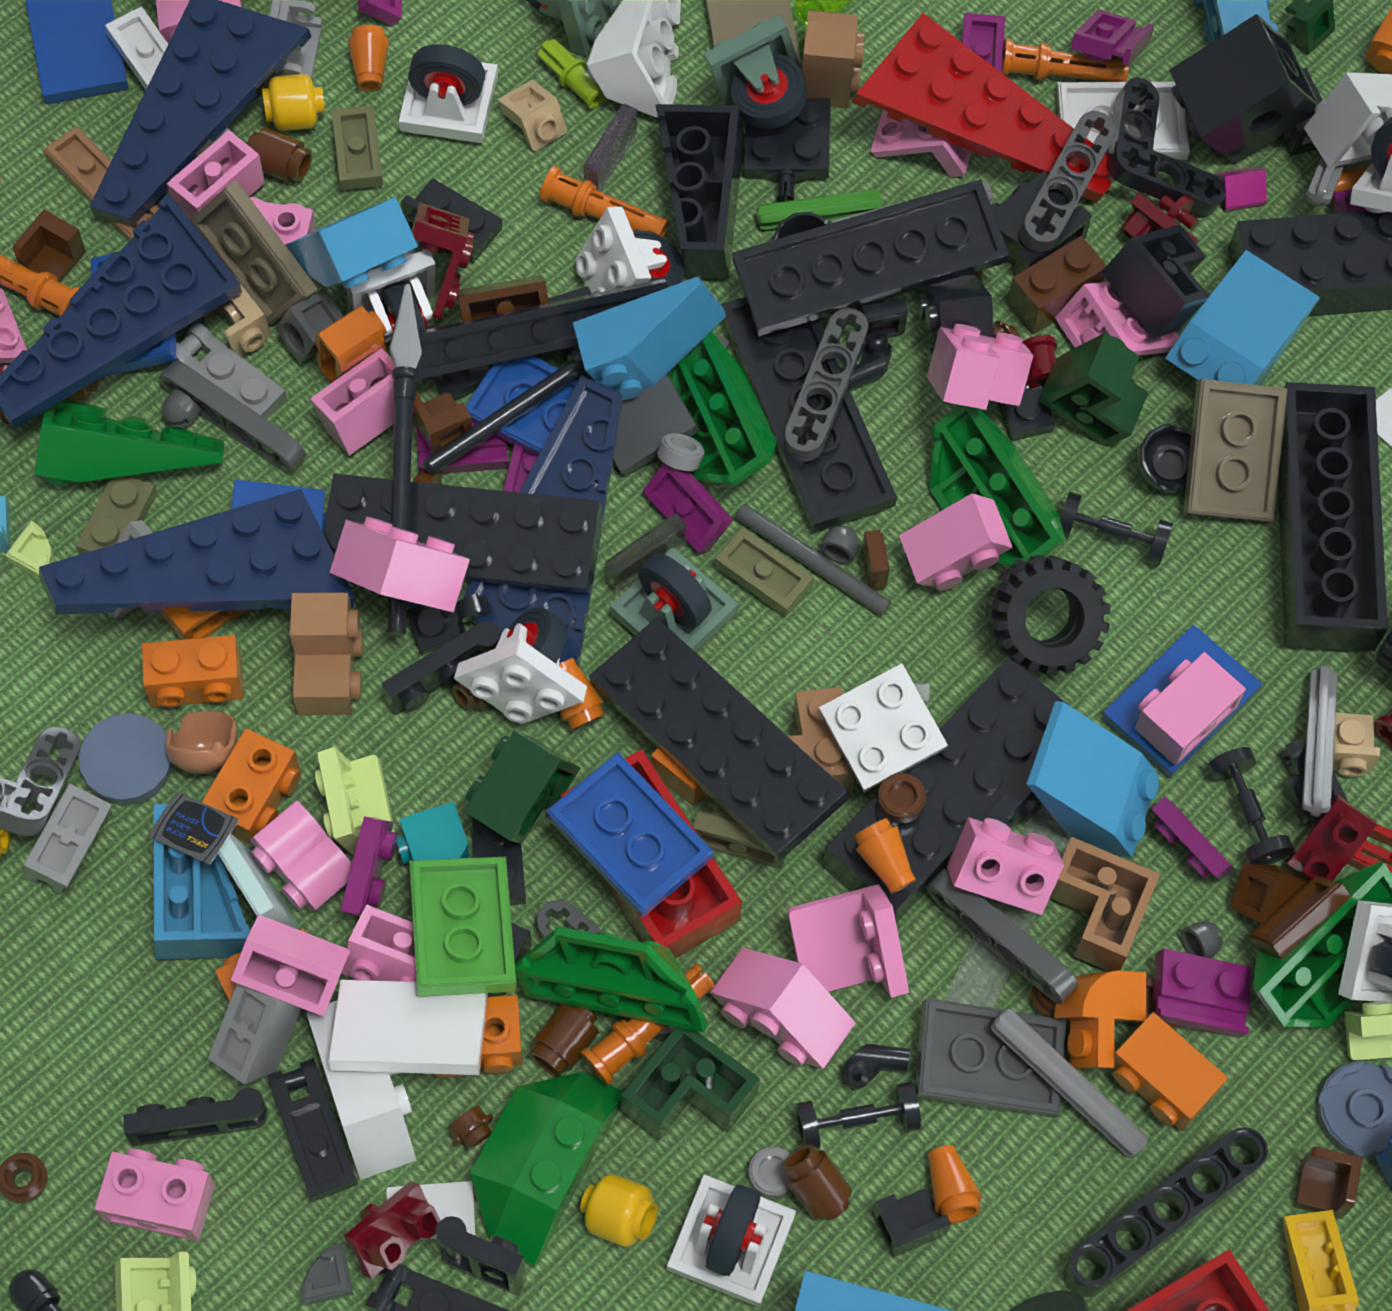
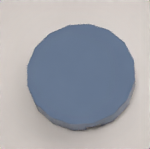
(125, 759)
(1357, 1109)

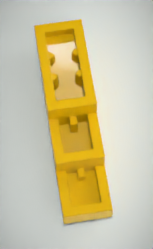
(1319, 1263)

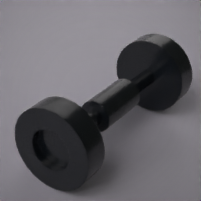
(1116, 528)
(1233, 765)
(906, 1107)

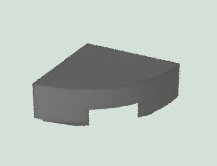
(327, 1277)

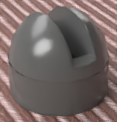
(179, 409)
(840, 544)
(1201, 939)

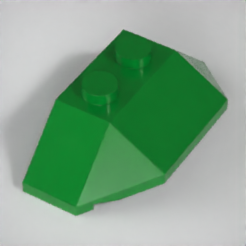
(727, 413)
(982, 460)
(611, 978)
(1306, 982)
(541, 1157)

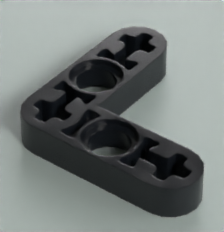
(1132, 157)

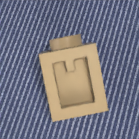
(534, 112)
(248, 324)
(1354, 744)

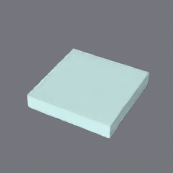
(255, 883)

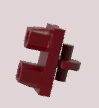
(1149, 218)
(1331, 841)
(391, 1229)

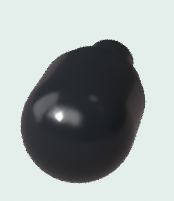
(33, 1292)

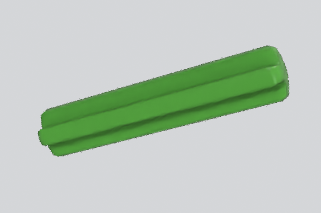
(827, 207)

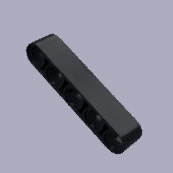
(1181, 1195)

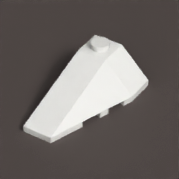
(636, 53)

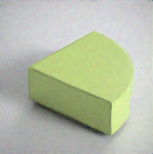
(31, 550)

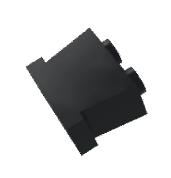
(1013, 212)

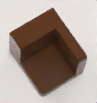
(50, 246)
(440, 419)
(1264, 890)
(1327, 1181)

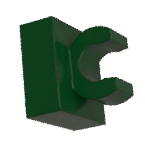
(1311, 22)

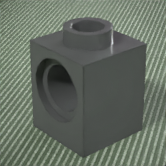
(305, 321)

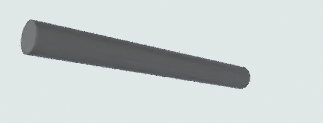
(813, 559)

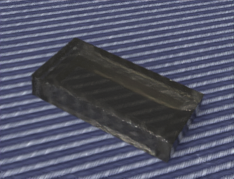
(625, 565)

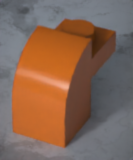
(1094, 1009)

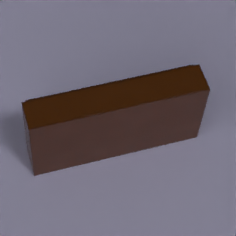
(1299, 916)

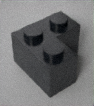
(1157, 280)
(956, 302)

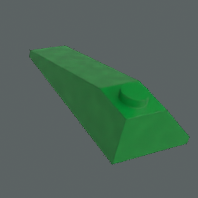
(87, 446)

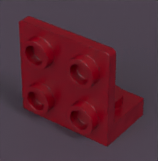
(439, 231)

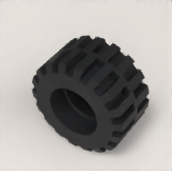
(1083, 623)

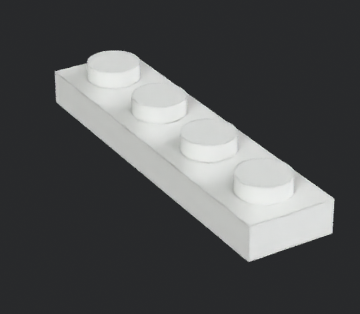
(141, 48)

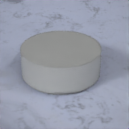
(680, 452)
(766, 1173)

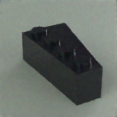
(703, 173)

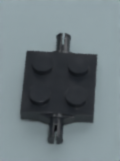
(791, 150)

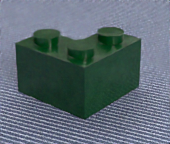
(1096, 390)
(519, 785)
(686, 1072)

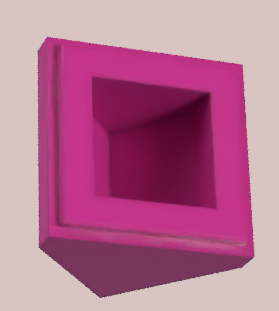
(1243, 187)

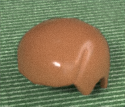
(202, 742)

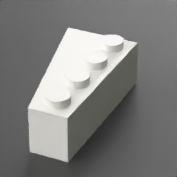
(1351, 117)

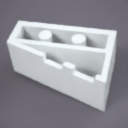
(367, 1108)

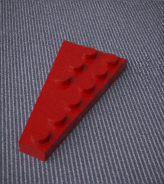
(971, 104)

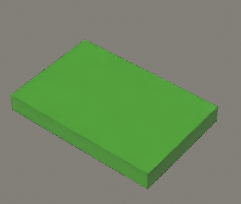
(462, 926)

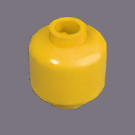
(293, 102)
(619, 1210)

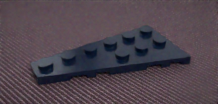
(195, 93)
(127, 306)
(570, 465)
(209, 564)

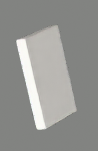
(1171, 132)
(393, 1030)

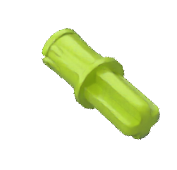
(571, 72)

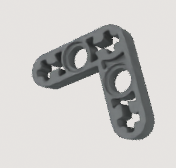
(16, 794)

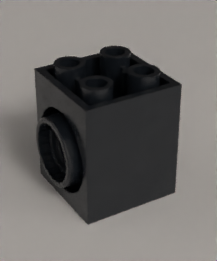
(1243, 90)

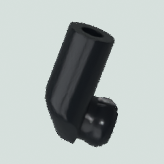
(874, 360)
(871, 1060)

